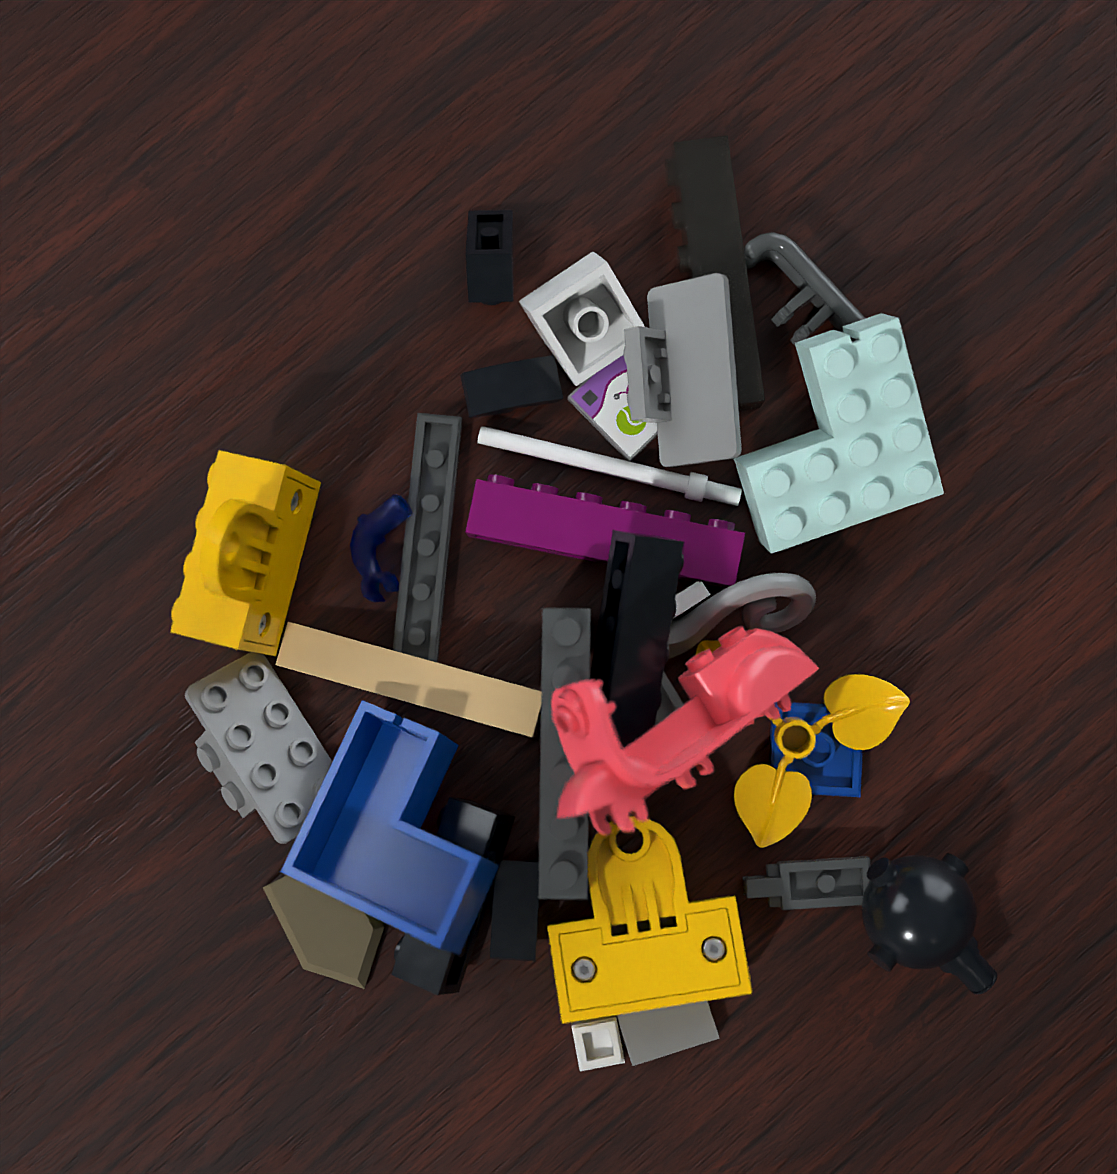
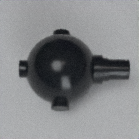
(924, 918)

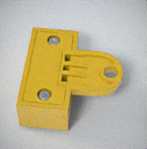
(245, 554)
(645, 937)

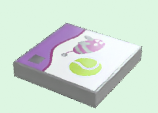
(605, 405)

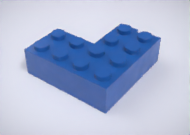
(368, 838)

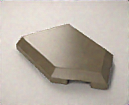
(325, 931)

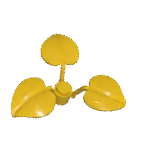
(861, 716)

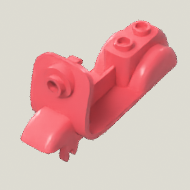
(725, 695)

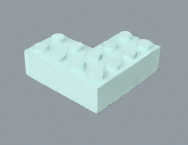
(868, 446)

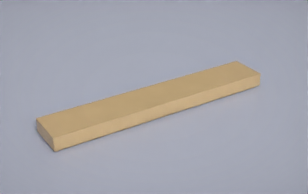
(411, 679)

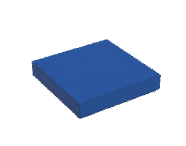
(830, 765)

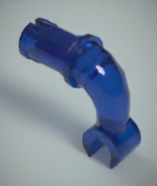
(364, 542)

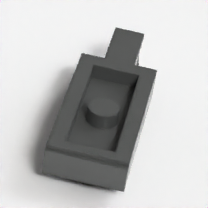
(811, 883)

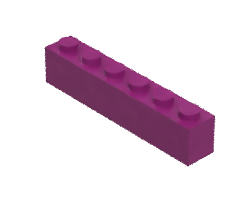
(584, 528)

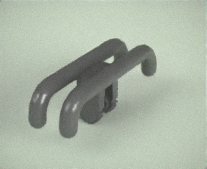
(811, 281)

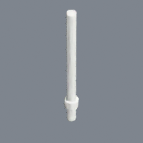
(694, 486)

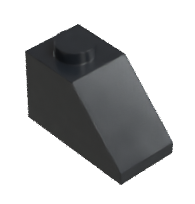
(490, 256)

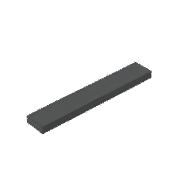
(427, 536)

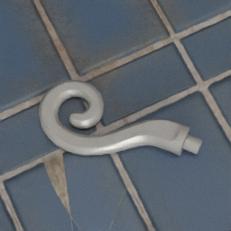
(759, 599)

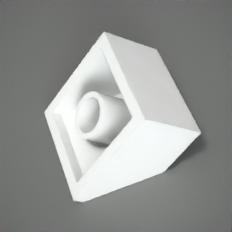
(582, 317)

